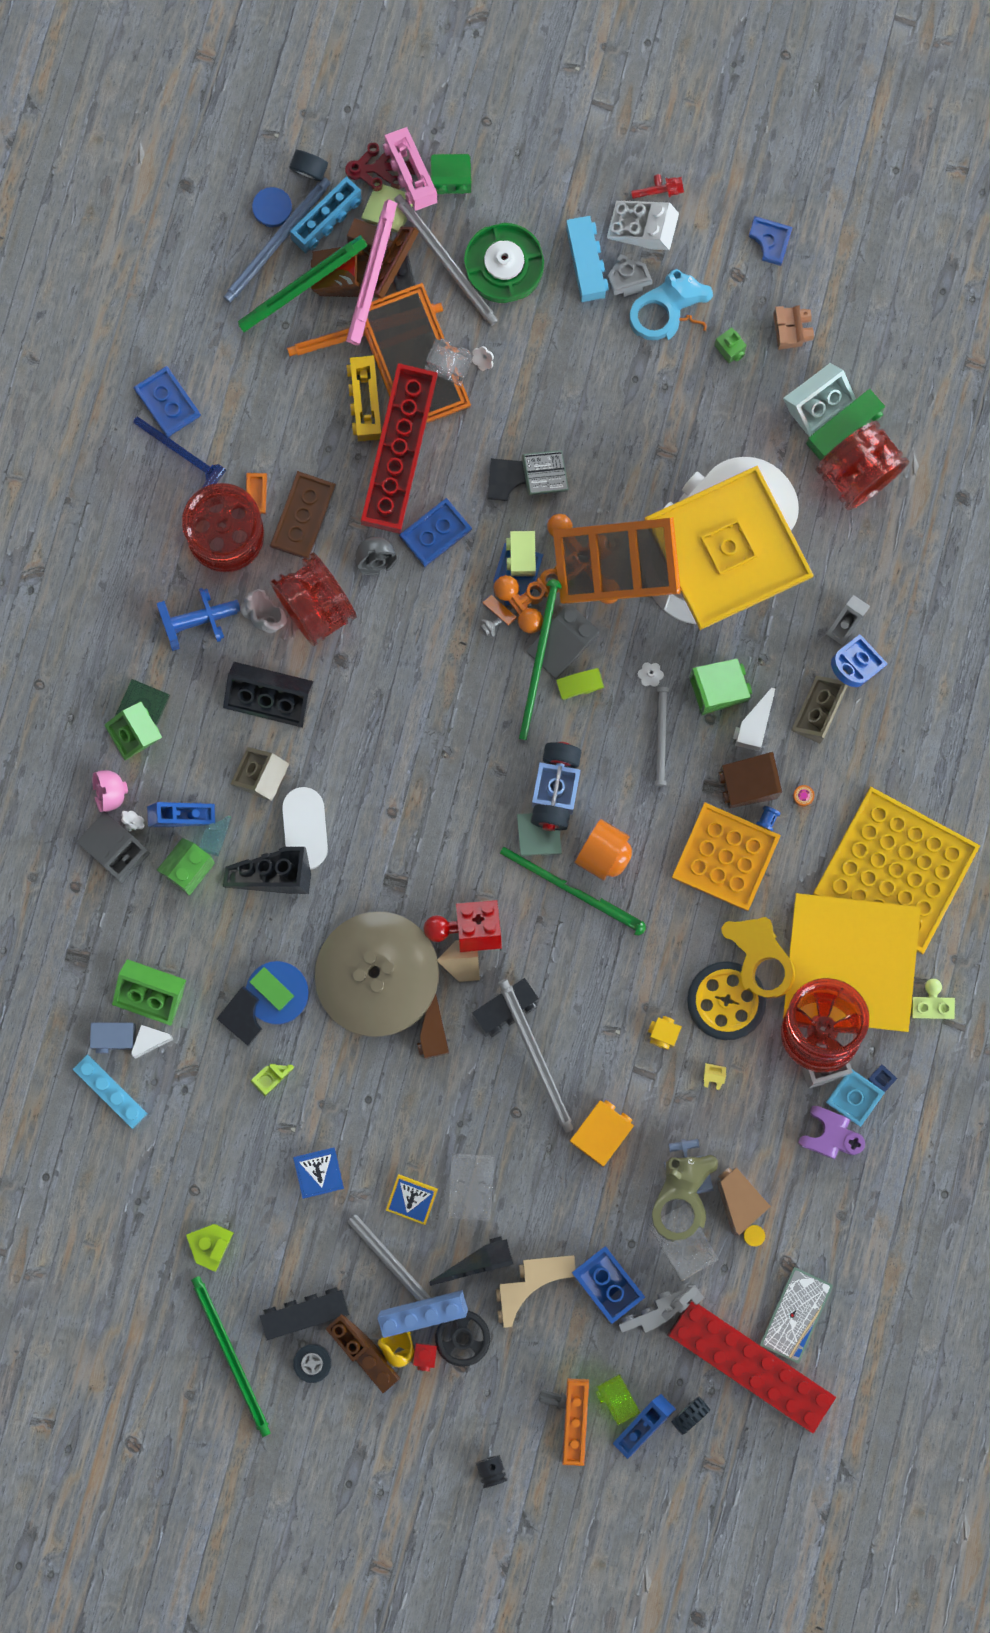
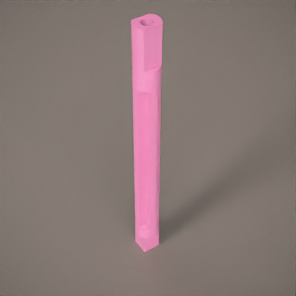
(371, 273)

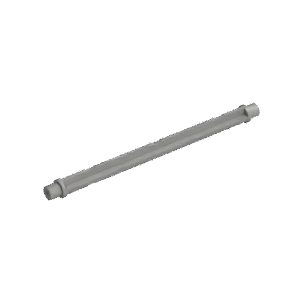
(446, 260)
(534, 1052)

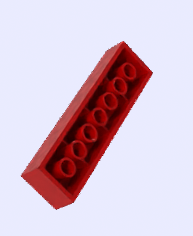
(399, 448)
(752, 1366)

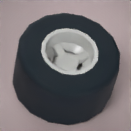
(308, 165)

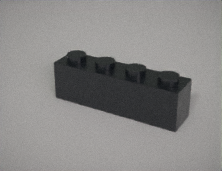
(305, 1314)

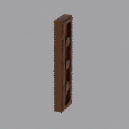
(394, 259)

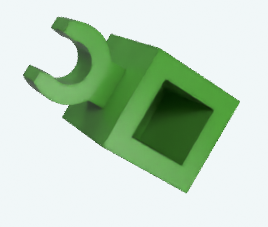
(730, 345)

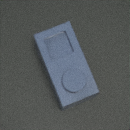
(112, 1036)

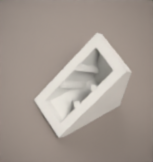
(148, 1040)

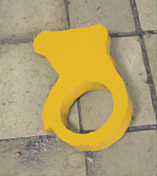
(759, 944)

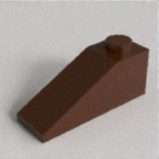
(433, 1036)

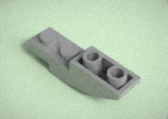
(651, 1317)

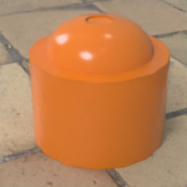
(605, 851)

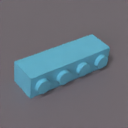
(586, 258)

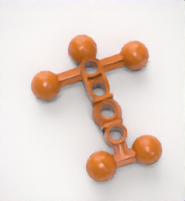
(507, 587)

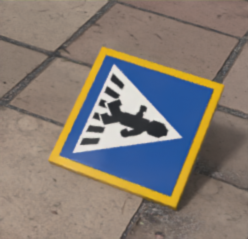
(411, 1199)

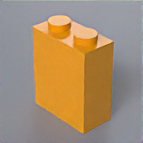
(602, 1132)

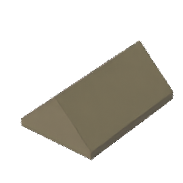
(819, 708)

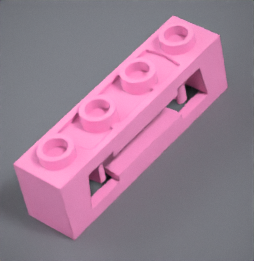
(396, 146)

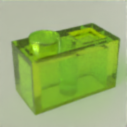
(617, 1399)

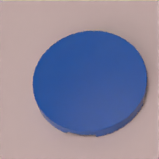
(293, 981)

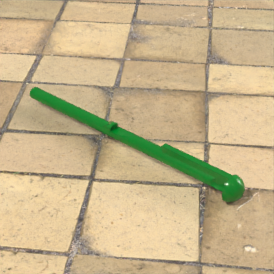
(553, 585)
(602, 905)

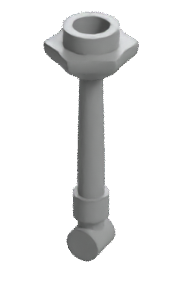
(488, 627)

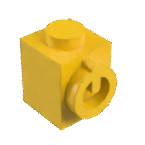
(664, 1032)

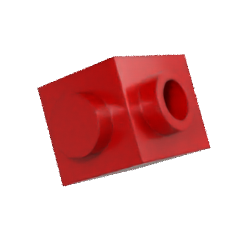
(424, 1356)

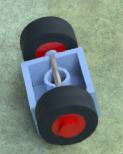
(556, 786)

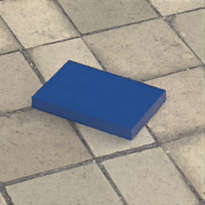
(167, 401)
(435, 532)

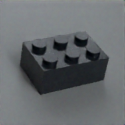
(496, 1012)

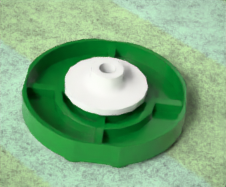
(504, 262)

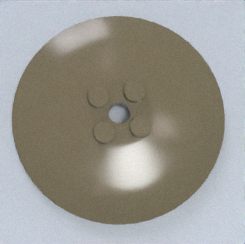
(405, 980)

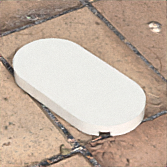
(306, 824)

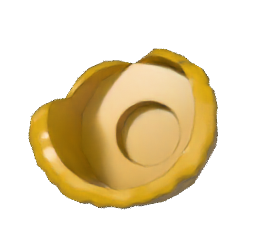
(390, 1344)

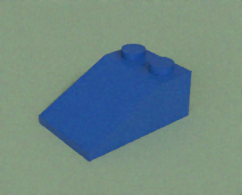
(608, 1285)

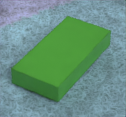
(272, 989)

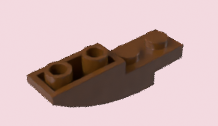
(364, 1352)

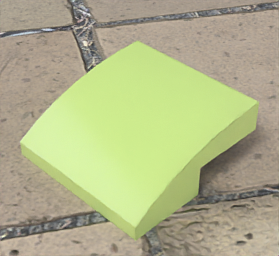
(375, 205)

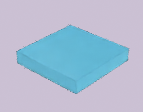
(855, 1097)

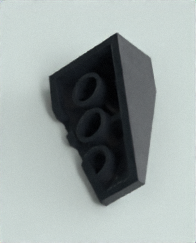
(275, 872)
(484, 1259)

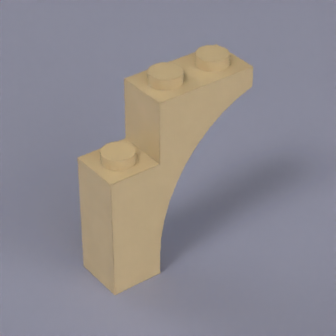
(536, 1274)

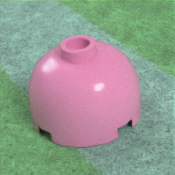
(109, 790)

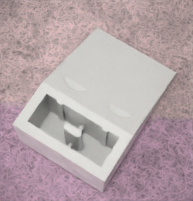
(643, 224)

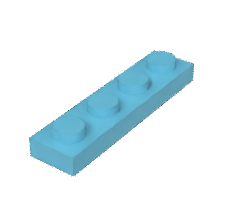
(110, 1091)

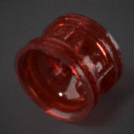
(862, 464)
(233, 554)
(314, 600)

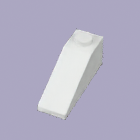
(753, 727)

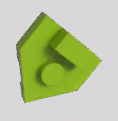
(209, 1245)

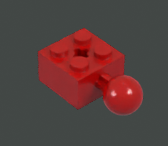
(476, 925)

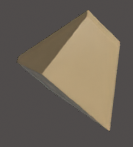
(461, 965)

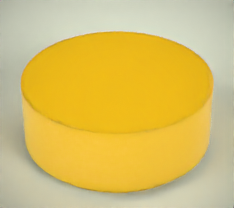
(754, 1235)

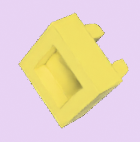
(714, 1073)

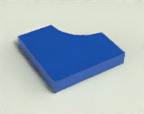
(772, 239)

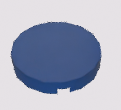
(272, 207)

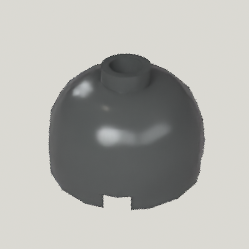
(375, 555)

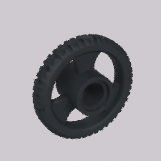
(479, 1347)

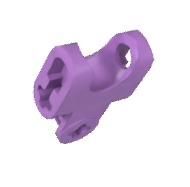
(834, 1136)

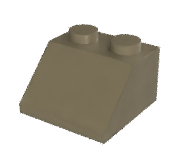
(260, 773)

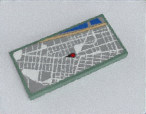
(796, 1315)

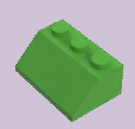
(148, 992)

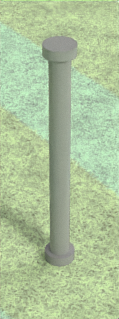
(661, 740)

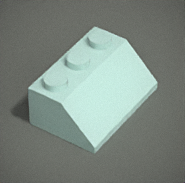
(820, 398)

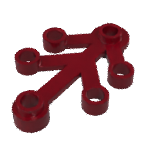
(379, 167)

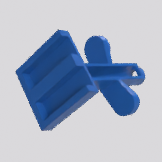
(185, 621)

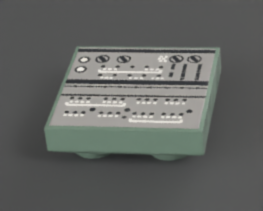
(545, 472)

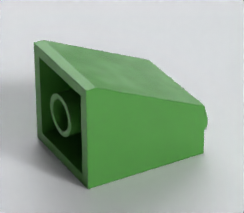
(186, 865)

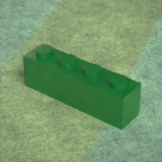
(854, 416)

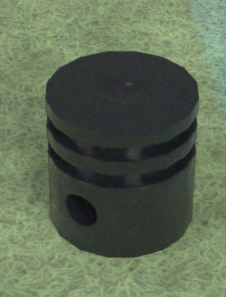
(494, 1475)

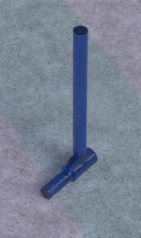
(212, 474)

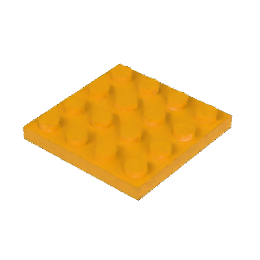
(726, 856)

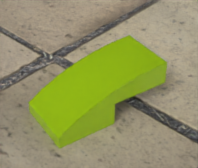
(580, 683)

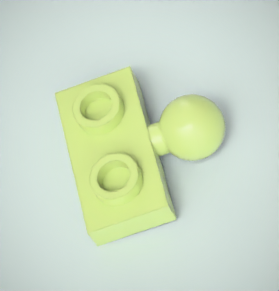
(933, 1006)

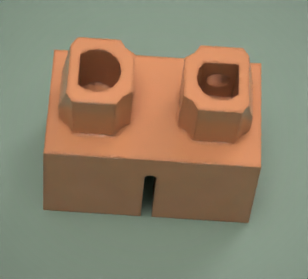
(789, 326)

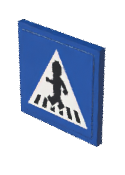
(318, 1173)

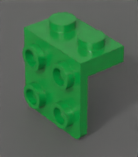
(451, 173)

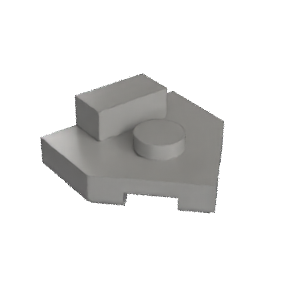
(628, 276)
(680, 1303)

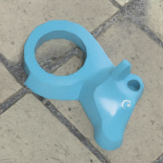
(674, 294)

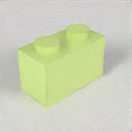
(522, 553)

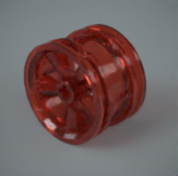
(826, 994)

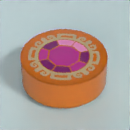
(803, 795)

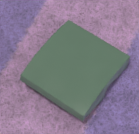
(535, 840)

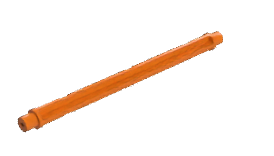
(332, 339)

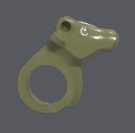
(682, 1181)

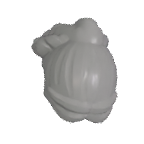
(263, 612)

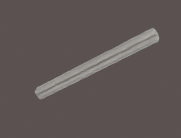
(387, 1258)

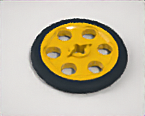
(706, 1019)

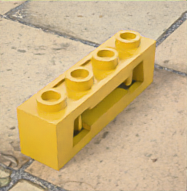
(361, 367)

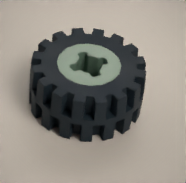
(690, 1415)

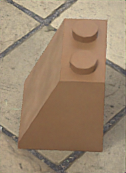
(740, 1200)

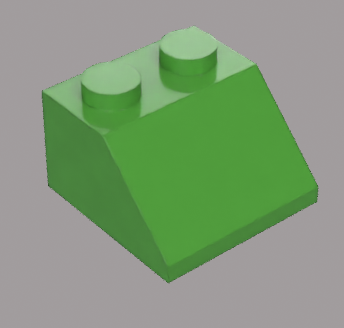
(133, 730)

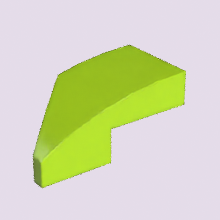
(270, 1077)

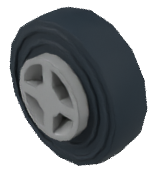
(310, 1357)

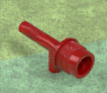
(672, 186)

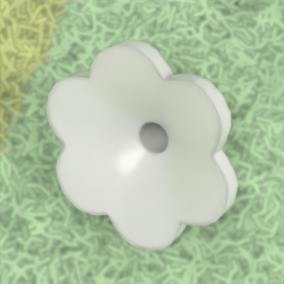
(483, 358)
(650, 679)
(132, 821)

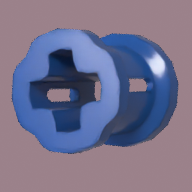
(768, 818)

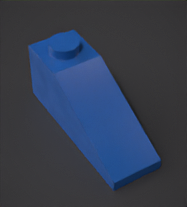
(180, 814)
(644, 1426)

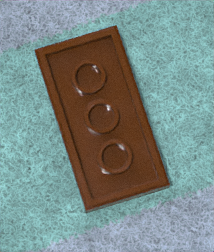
(303, 515)

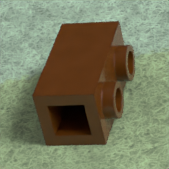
(368, 232)

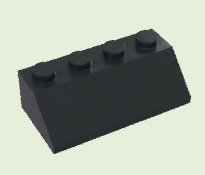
(267, 694)

